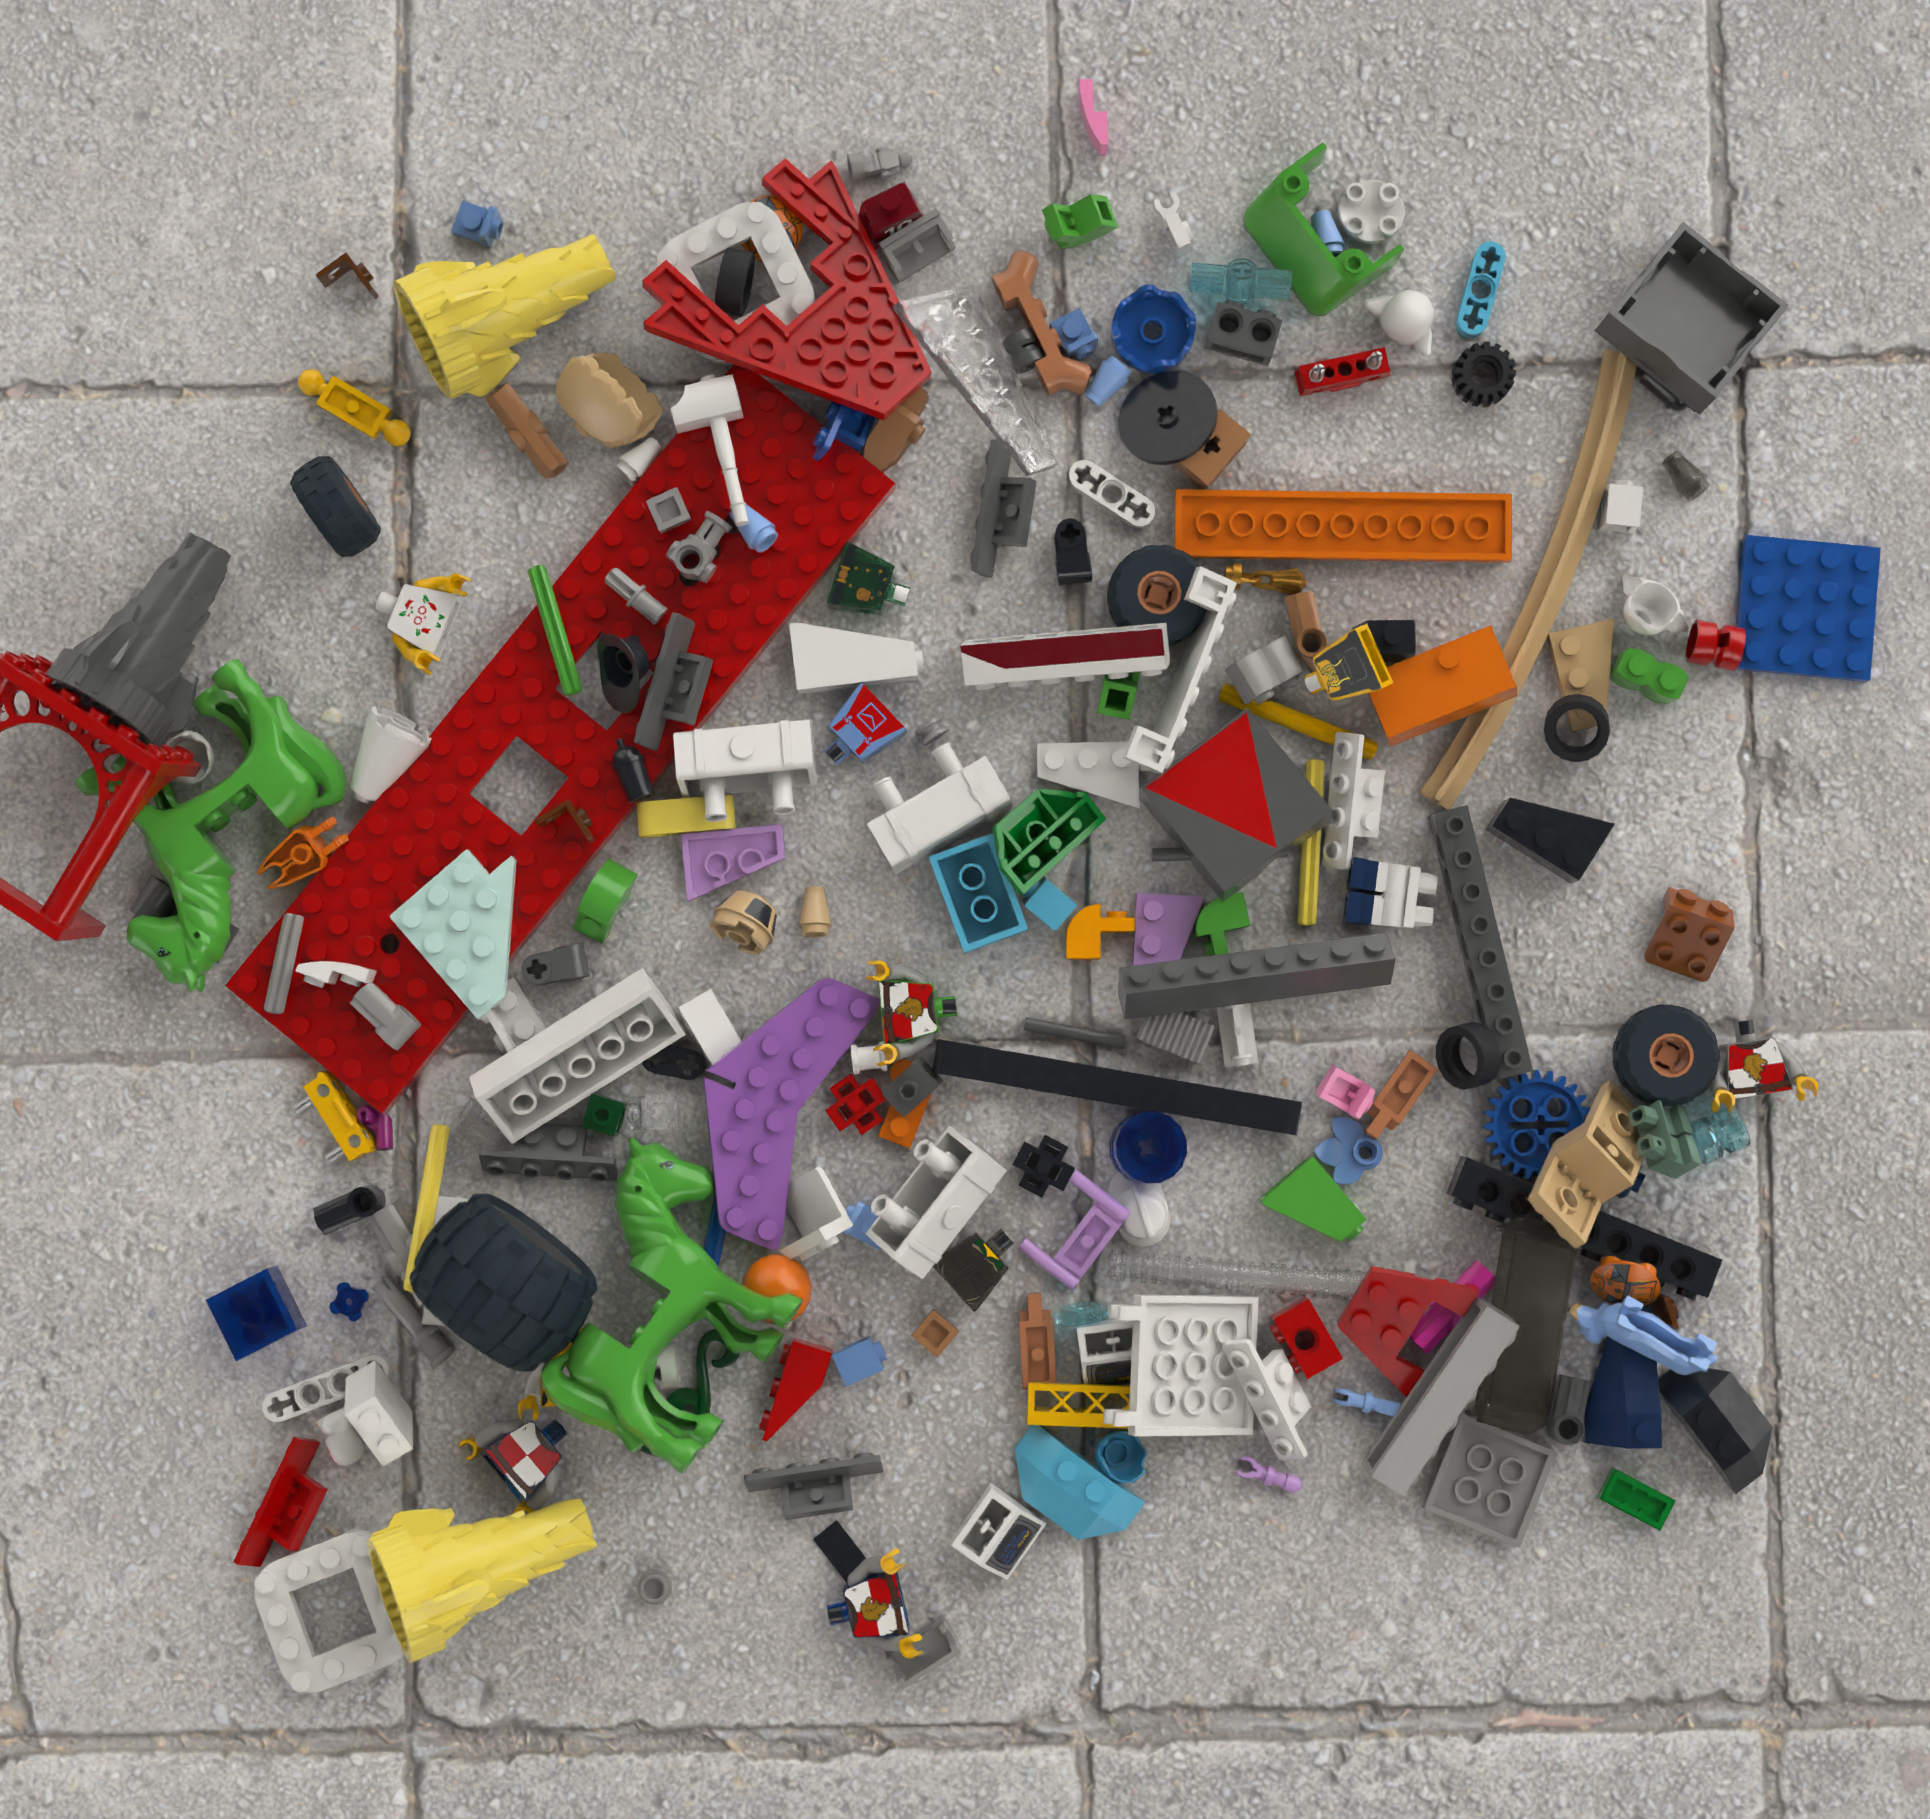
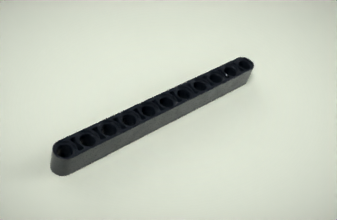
(1117, 1087)

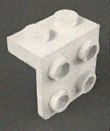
(816, 1214)

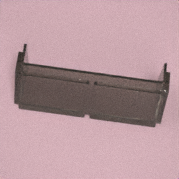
(1534, 1291)

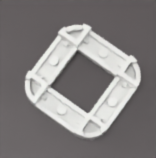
(772, 242)
(285, 1627)

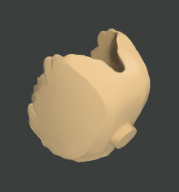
(607, 400)

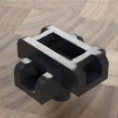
(1043, 1166)

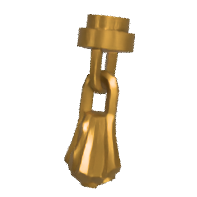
(1286, 581)

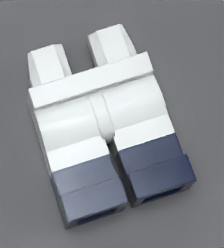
(1397, 899)

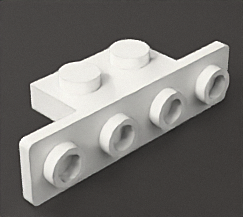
(1354, 798)
(1272, 1394)

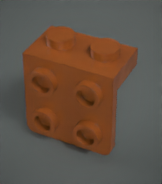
(1690, 934)

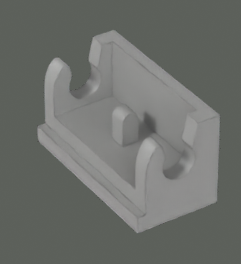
(917, 245)
(938, 1646)

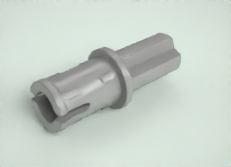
(635, 595)

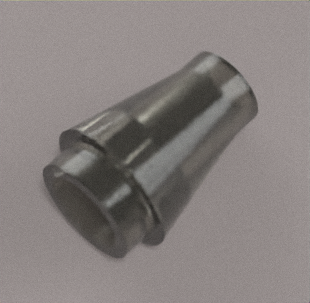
(1686, 477)

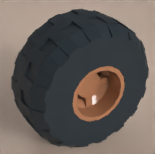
(335, 506)
(1152, 589)
(1666, 1055)

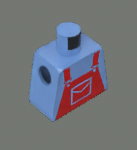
(863, 727)

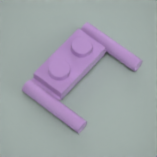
(1086, 1240)

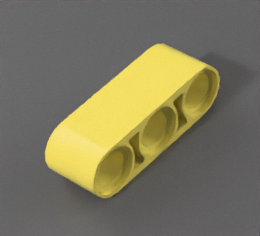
(680, 817)

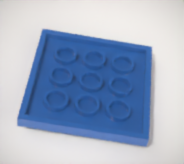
(1808, 607)

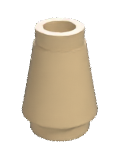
(814, 913)

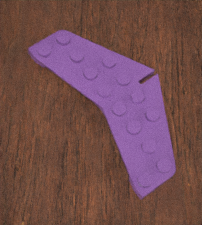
(757, 1118)

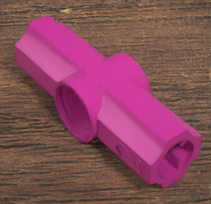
(1438, 1320)

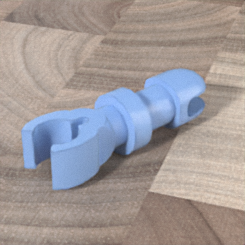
(1367, 1402)

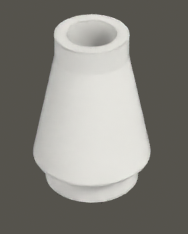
(637, 461)

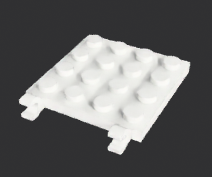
(1179, 1367)

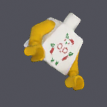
(423, 617)

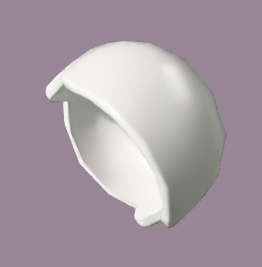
(202, 753)

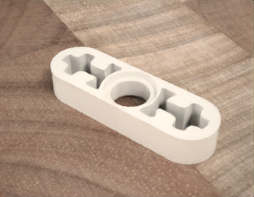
(1136, 501)

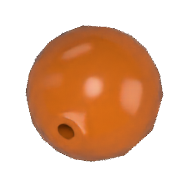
(779, 1275)

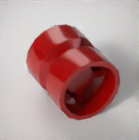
(1715, 645)

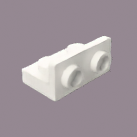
(514, 1018)

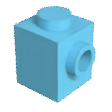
(1049, 902)

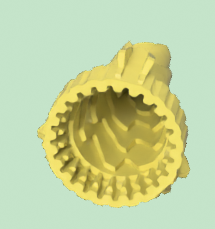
(473, 314)
(445, 1575)

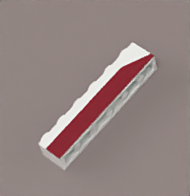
(1064, 655)

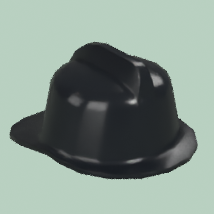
(622, 666)

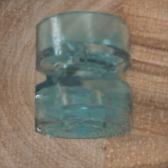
(1720, 1133)

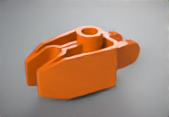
(304, 850)

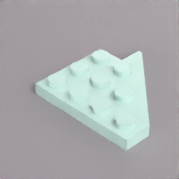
(465, 928)

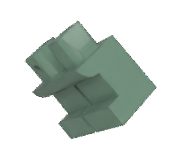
(1665, 1139)

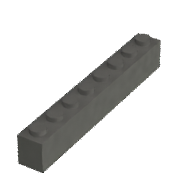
(1255, 975)

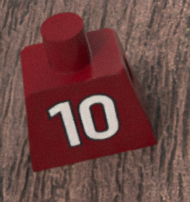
(889, 212)

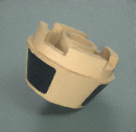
(745, 920)

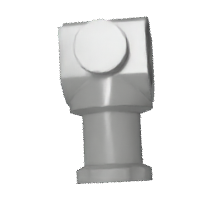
(702, 545)

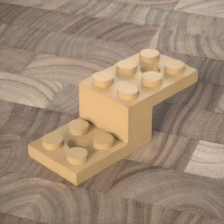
(1588, 1166)

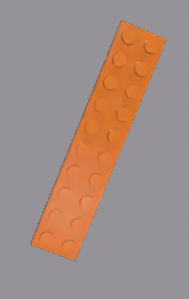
(1344, 525)

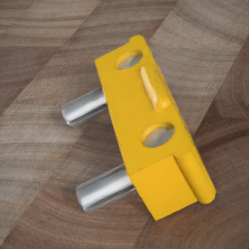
(339, 1116)

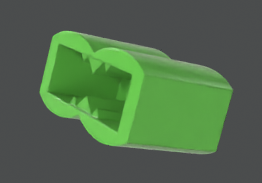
(1656, 681)

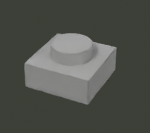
(668, 510)

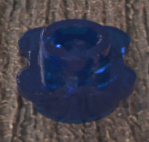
(358, 1298)

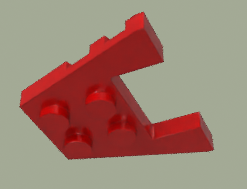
(1388, 1310)

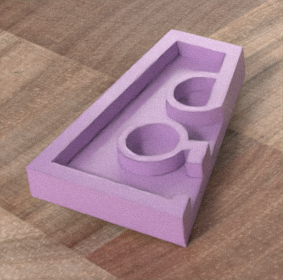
(728, 855)
(1163, 926)

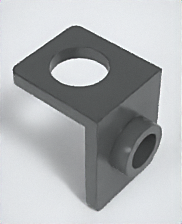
(912, 1087)

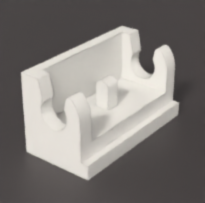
(709, 1026)

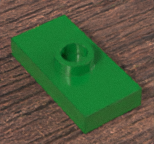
(1636, 1498)

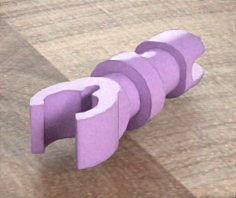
(1269, 1476)

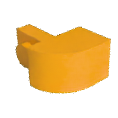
(1085, 931)

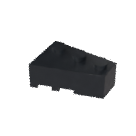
(1550, 836)

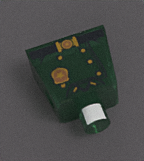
(865, 583)

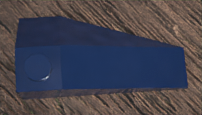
(1624, 1399)

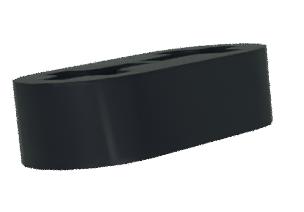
(677, 1071)

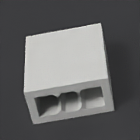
(379, 1413)

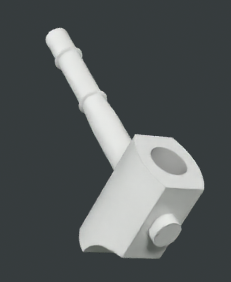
(714, 404)

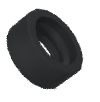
(735, 281)
(1579, 753)
(1486, 1049)

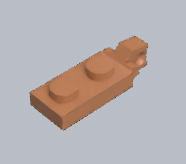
(1399, 1094)
(1037, 1343)

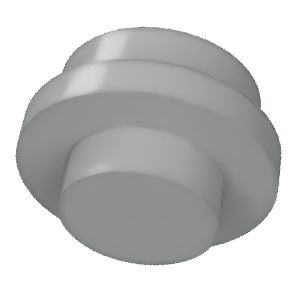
(655, 1586)

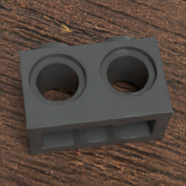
(1241, 342)

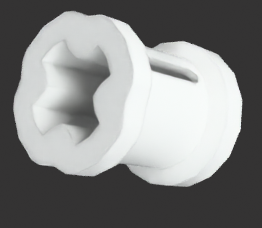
(865, 1059)

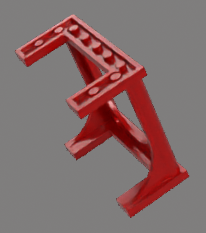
(143, 776)

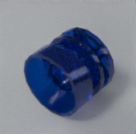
(1167, 1143)

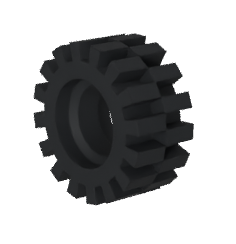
(1492, 356)

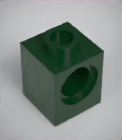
(605, 1114)

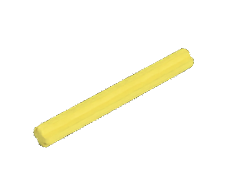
(1310, 855)
(428, 1194)

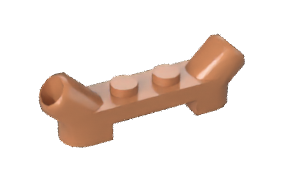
(1013, 290)

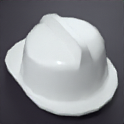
(1148, 1208)

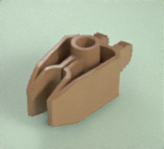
(896, 433)

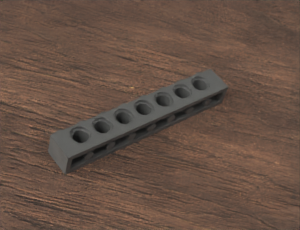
(1479, 936)

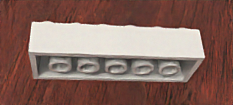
(576, 1056)

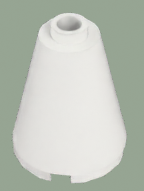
(385, 753)

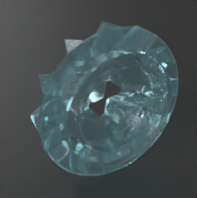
(1081, 1313)

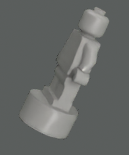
(883, 163)

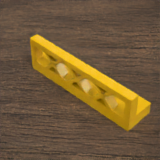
(1072, 1416)

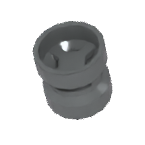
(1023, 350)

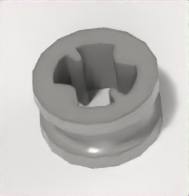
(931, 730)

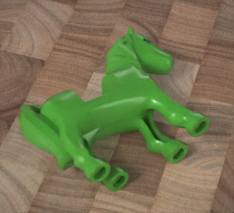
(279, 766)
(617, 1384)

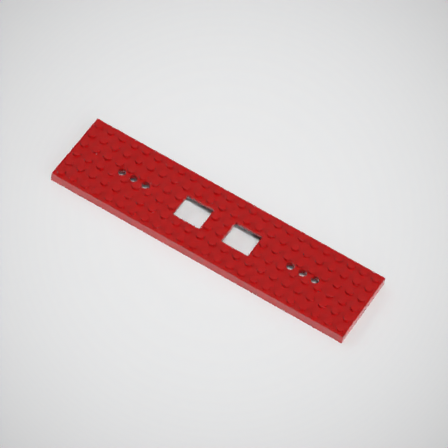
(430, 809)

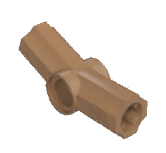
(527, 431)
(1304, 621)

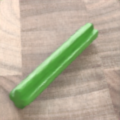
(555, 630)

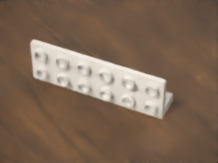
(1154, 748)

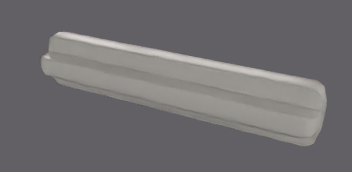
(283, 963)

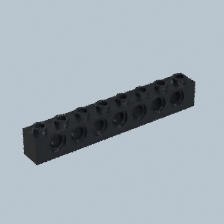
(1699, 1266)

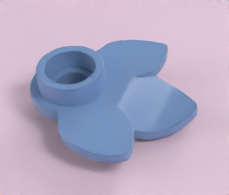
(1343, 1151)

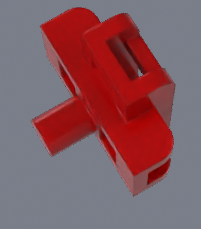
(856, 1104)

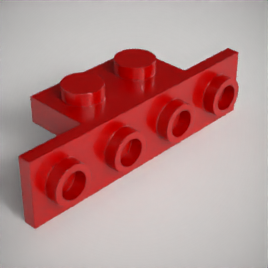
(287, 1506)

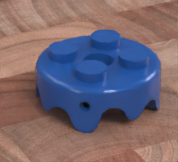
(1157, 307)

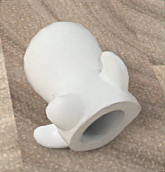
(342, 1439)

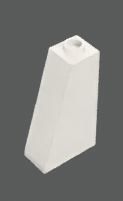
(844, 659)

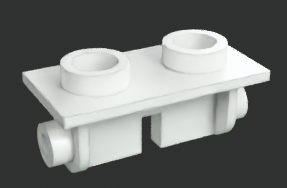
(1237, 1035)

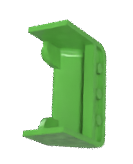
(1292, 244)

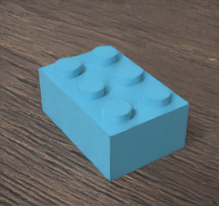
(977, 894)

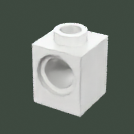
(1621, 507)

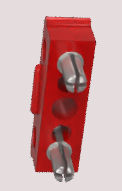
(1311, 377)

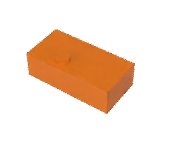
(1443, 686)

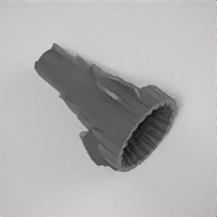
(138, 654)

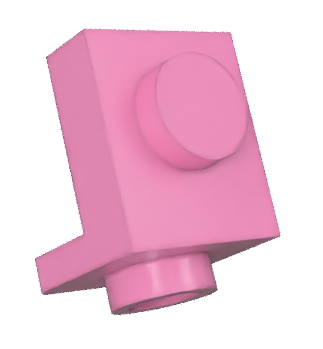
(1346, 1092)

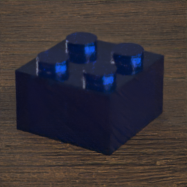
(256, 1313)

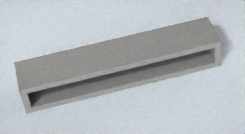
(1440, 1396)

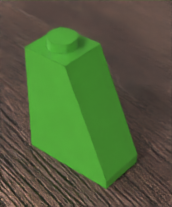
(1315, 1201)

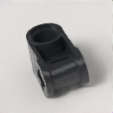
(1072, 559)

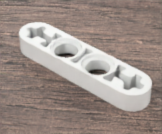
(326, 1386)

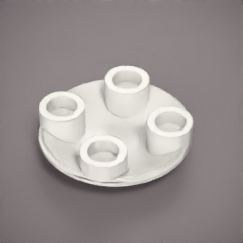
(1371, 211)

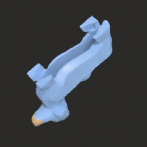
(1644, 1334)

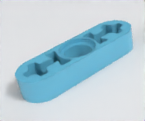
(1478, 265)

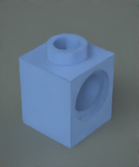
(859, 1360)

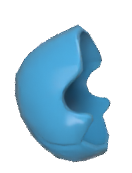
(1121, 1457)

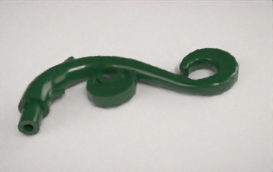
(702, 1397)

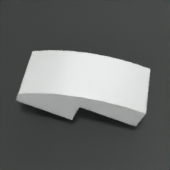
(327, 972)

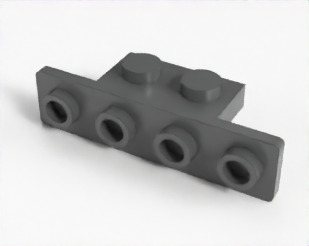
(1003, 510)
(675, 686)
(550, 1152)
(815, 1487)

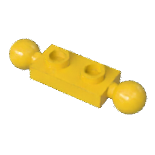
(354, 407)

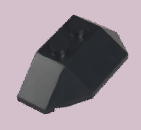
(1720, 1422)

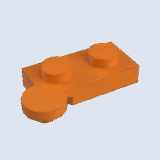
(895, 1126)

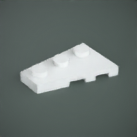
(1091, 769)

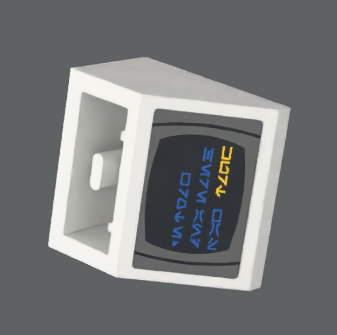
(1106, 1352)
(997, 1532)

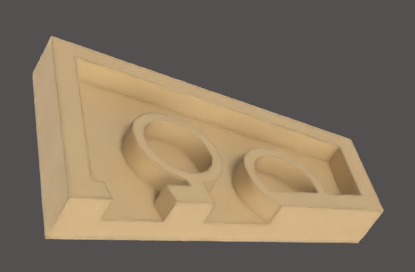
(1583, 666)

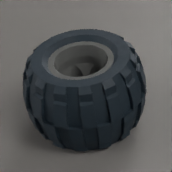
(503, 1282)

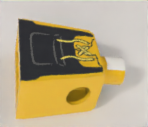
(1349, 667)

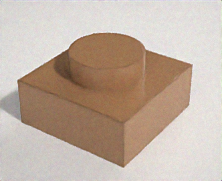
(935, 1333)

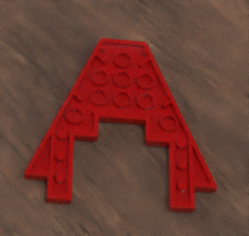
(838, 348)

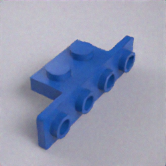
(844, 425)

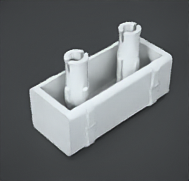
(745, 761)
(938, 814)
(934, 1201)

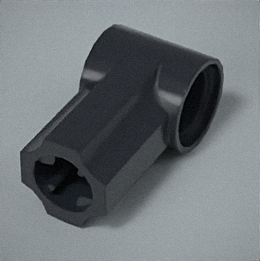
(347, 1209)

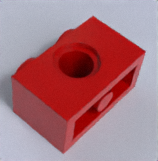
(1322, 1349)

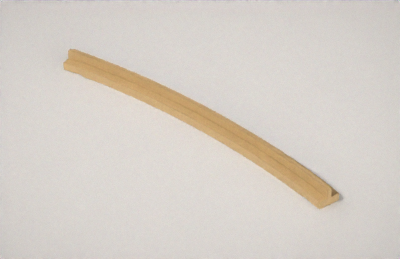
(1552, 577)

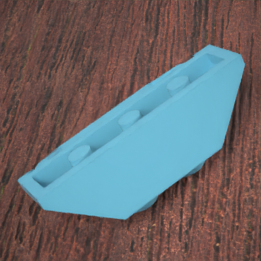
(1071, 1487)

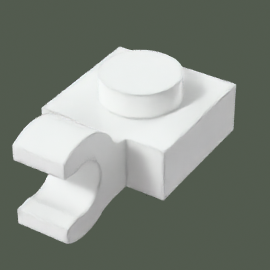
(1177, 232)

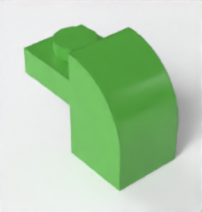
(1079, 222)
(1118, 696)
(603, 900)
(1219, 918)

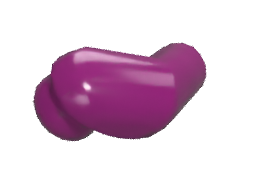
(379, 1124)

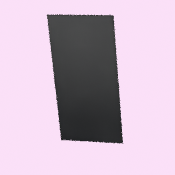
(839, 1549)

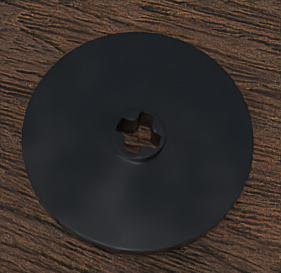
(1167, 440)

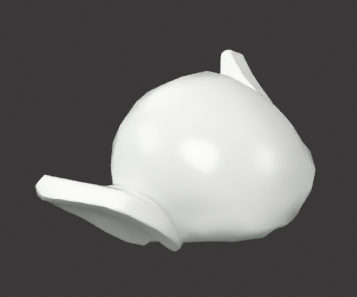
(1405, 318)
(1651, 607)

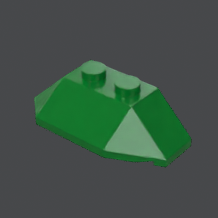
(1042, 834)

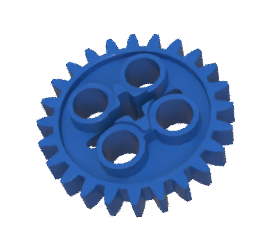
(1536, 1094)

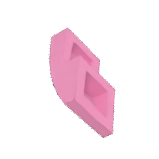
(1094, 122)

